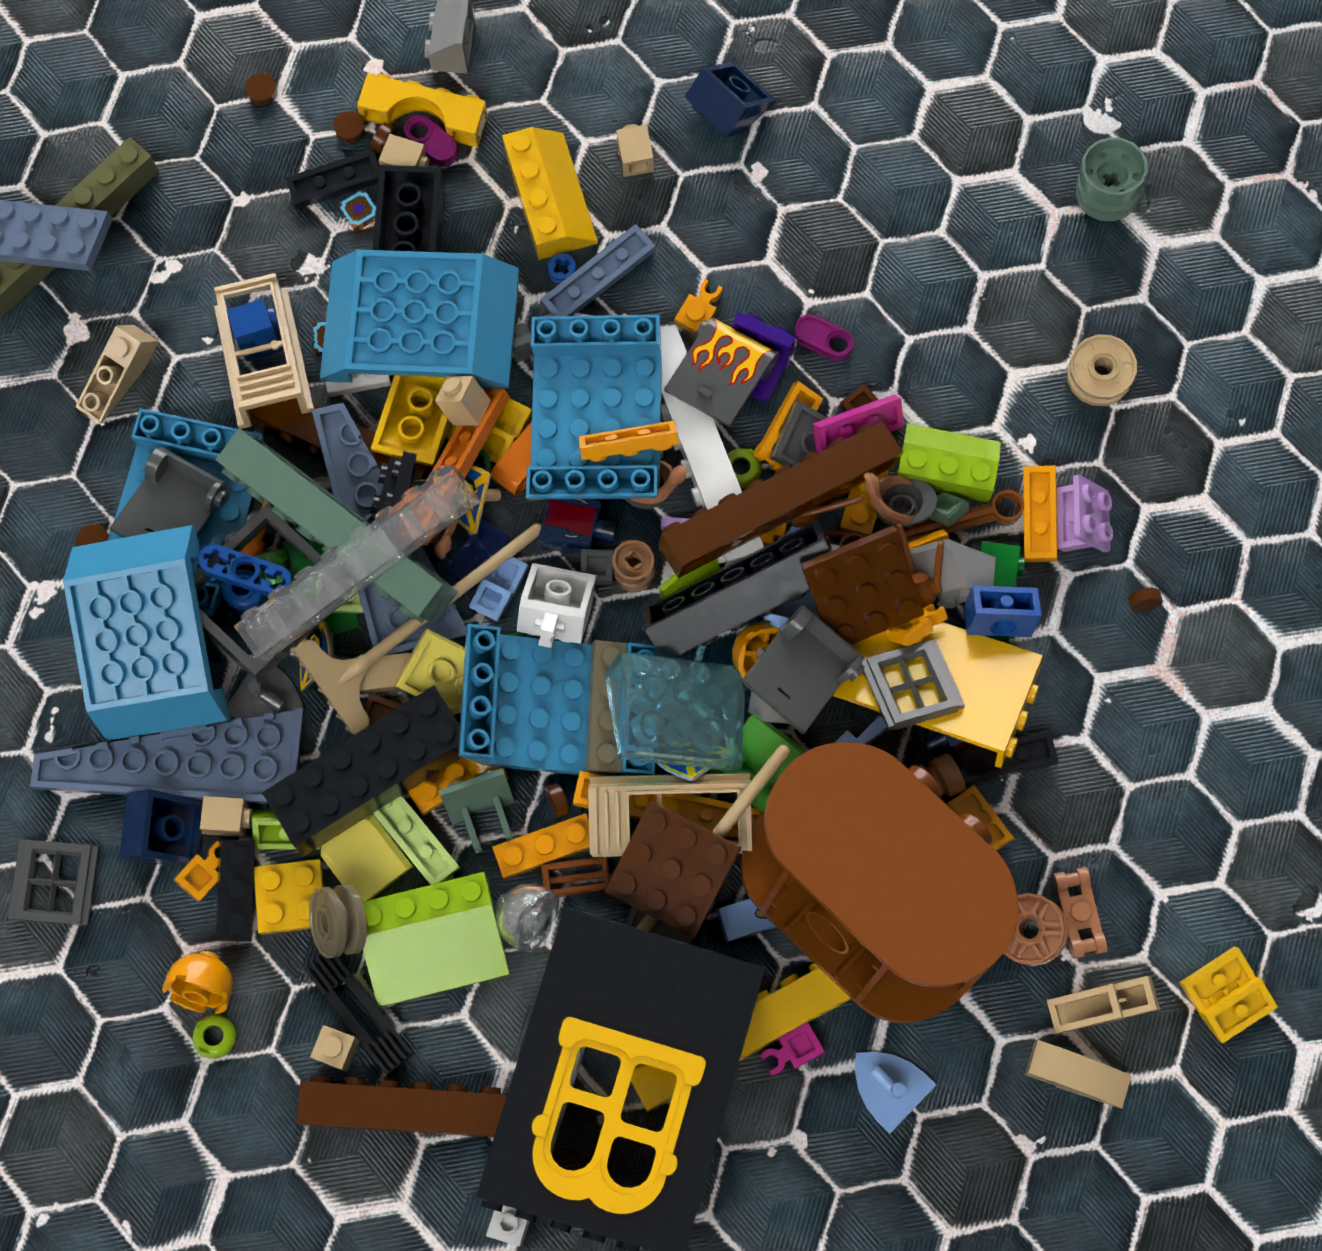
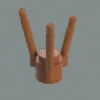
(812, 515)
(924, 584)

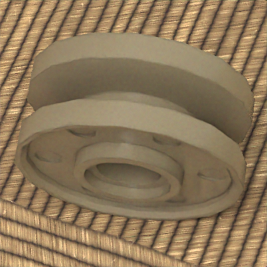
(338, 920)

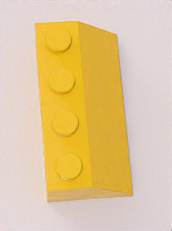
(549, 191)

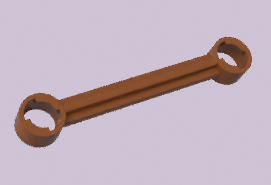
(974, 517)

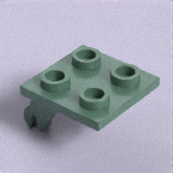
(477, 795)

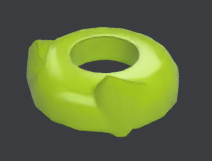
(755, 466)
(224, 1046)

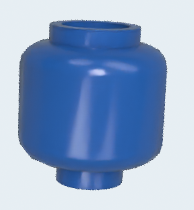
(242, 599)

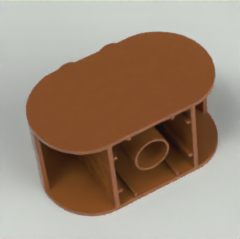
(880, 881)

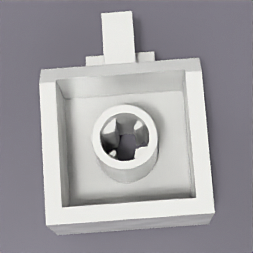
(556, 604)

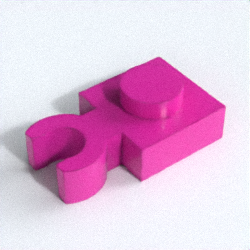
(797, 1047)

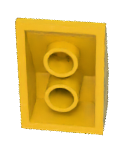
(412, 420)

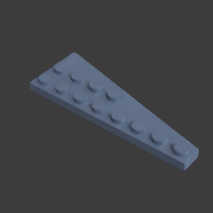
(355, 483)
(193, 762)

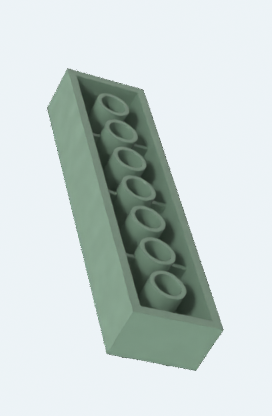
(327, 521)

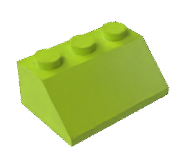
(950, 462)

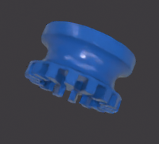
(564, 260)

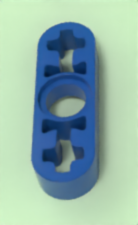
(225, 554)

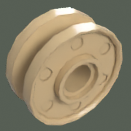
(1105, 352)

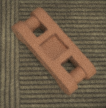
(1080, 912)

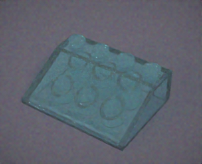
(676, 711)

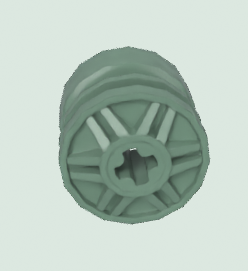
(1111, 179)

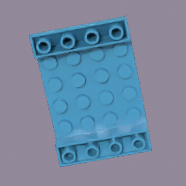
(420, 316)
(589, 381)
(200, 445)
(141, 634)
(529, 703)

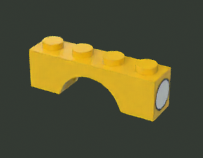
(388, 99)

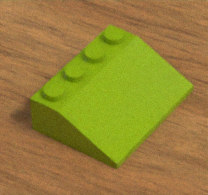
(433, 940)

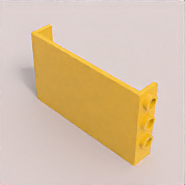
(990, 676)

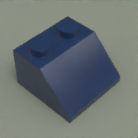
(728, 98)
(160, 828)

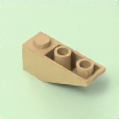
(116, 370)

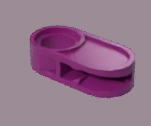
(438, 144)
(816, 335)

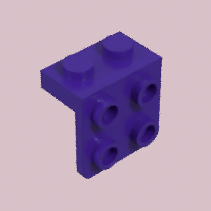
(774, 338)

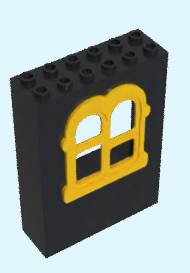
(648, 1006)

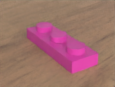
(847, 423)

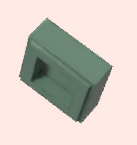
(949, 509)

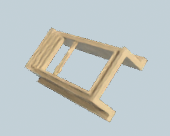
(270, 384)
(610, 805)

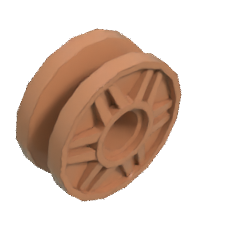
(1051, 935)

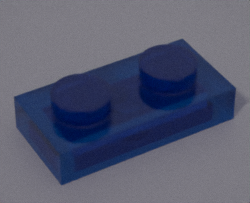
(477, 551)

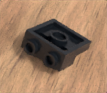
(396, 480)

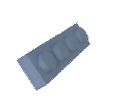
(599, 273)

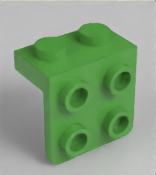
(759, 743)

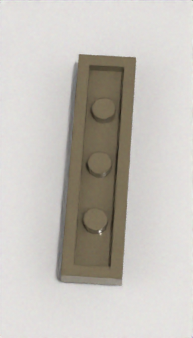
(601, 742)

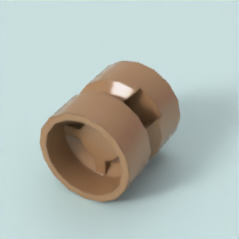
(633, 566)
(947, 774)

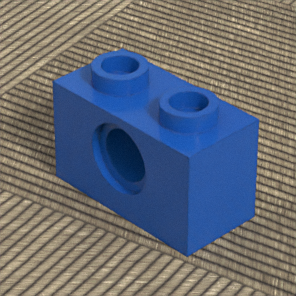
(254, 326)
(1002, 611)

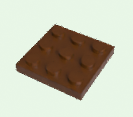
(864, 586)
(673, 869)

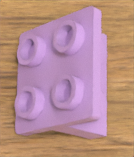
(1083, 516)

